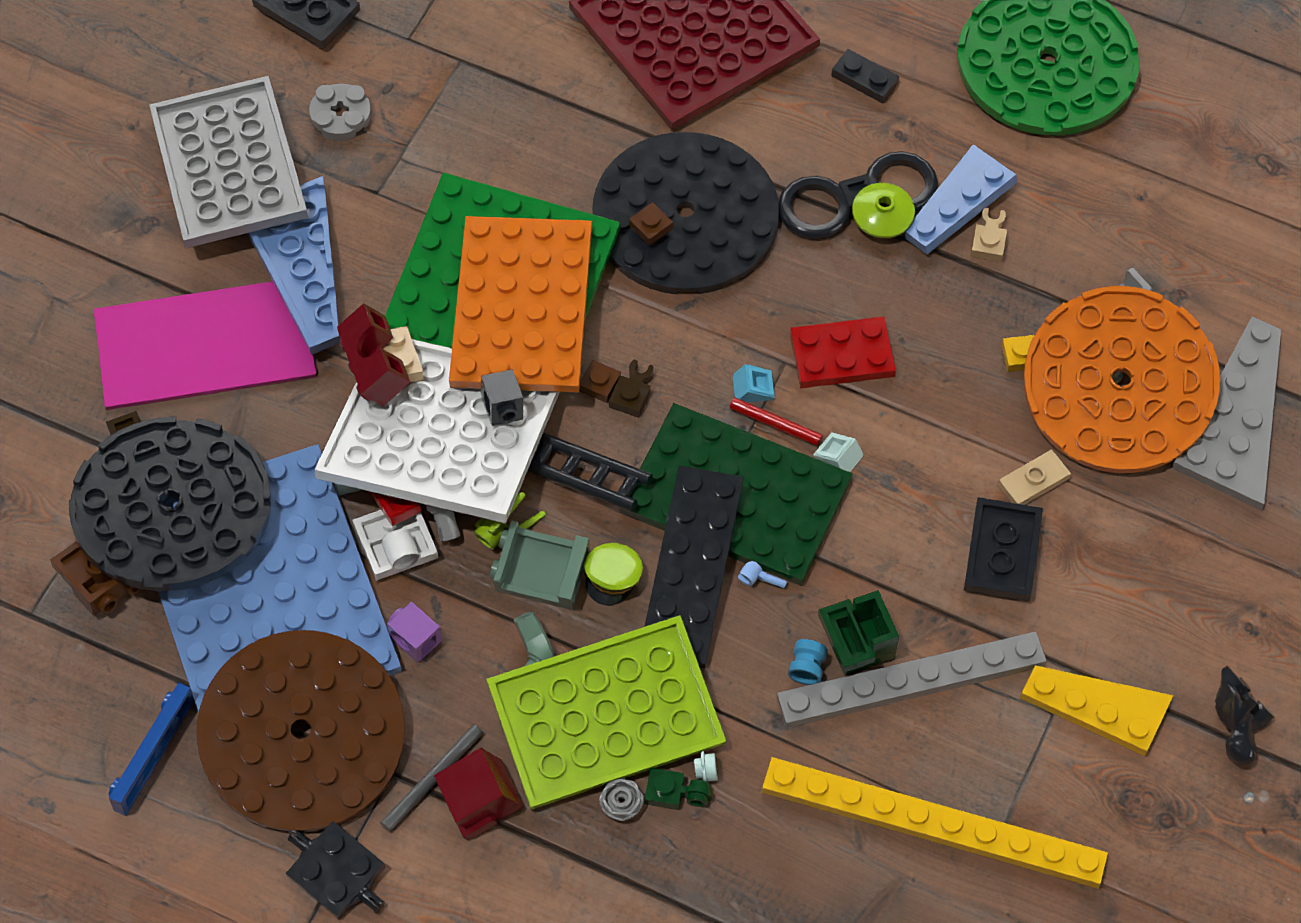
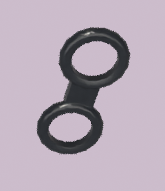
(846, 191)

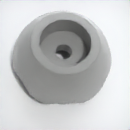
(620, 789)

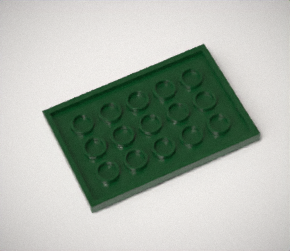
(783, 498)

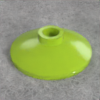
(879, 220)

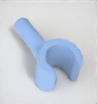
(753, 571)

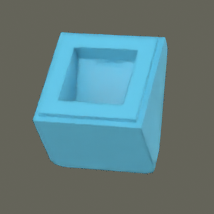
(753, 384)

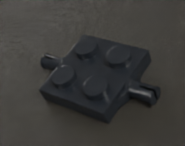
(336, 870)

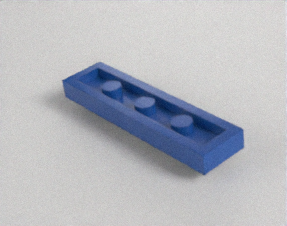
(173, 712)

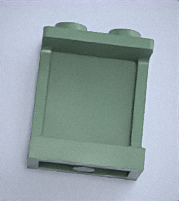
(540, 566)

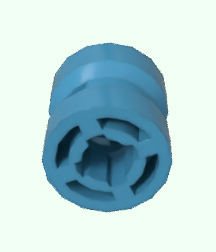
(807, 662)

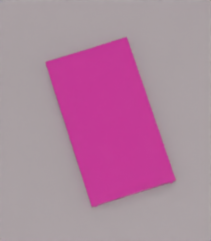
(198, 345)

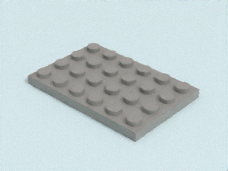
(228, 162)

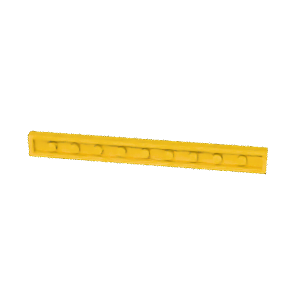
(935, 822)

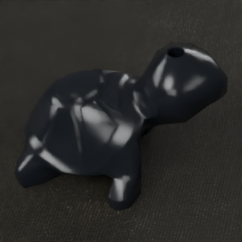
(1241, 715)

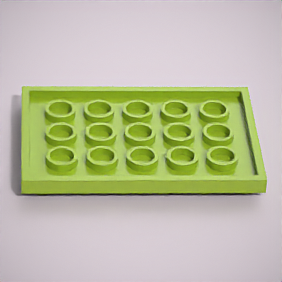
(605, 712)

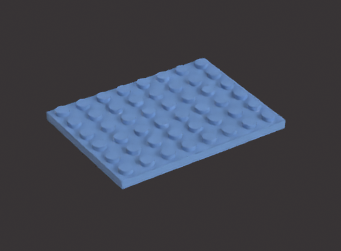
(294, 579)

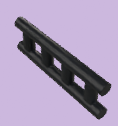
(593, 486)

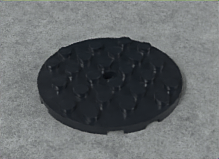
(730, 202)
(157, 548)

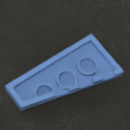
(961, 196)

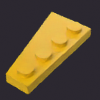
(1103, 707)

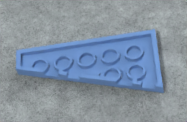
(302, 269)

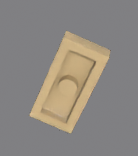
(403, 348)

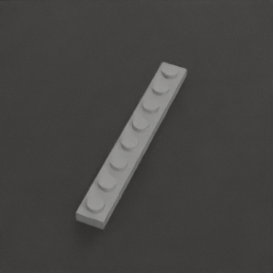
(910, 679)

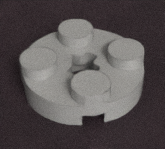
(340, 96)

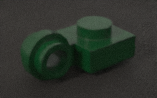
(667, 788)

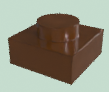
(651, 223)
(599, 381)

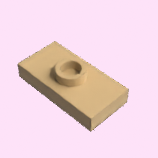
(1034, 478)

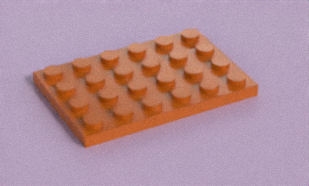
(521, 302)

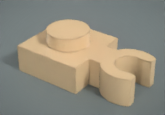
(989, 237)

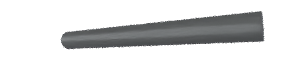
(429, 780)

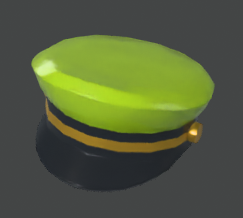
(612, 572)

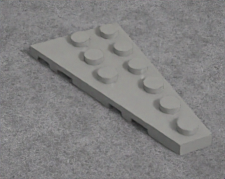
(1236, 443)

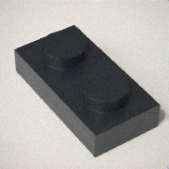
(865, 76)

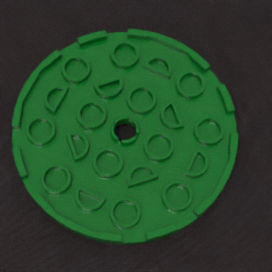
(1077, 92)

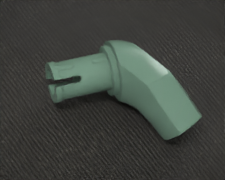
(534, 638)

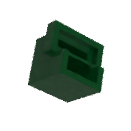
(860, 632)

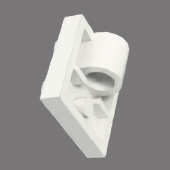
(394, 547)

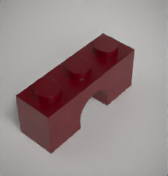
(376, 371)

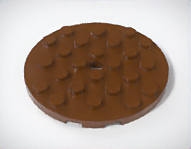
(309, 780)

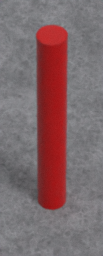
(776, 421)

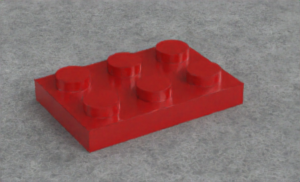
(842, 352)

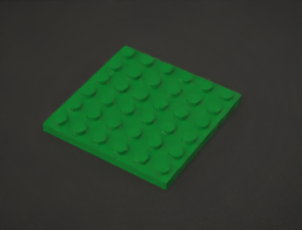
(430, 280)

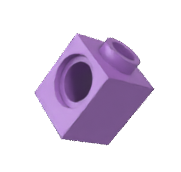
(414, 631)

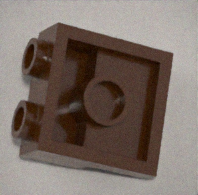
(88, 583)

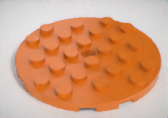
(1128, 426)

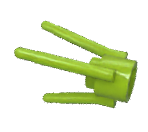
(490, 531)

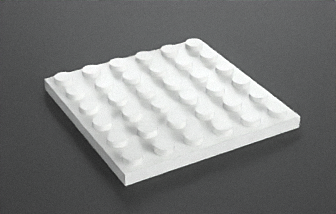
(436, 443)

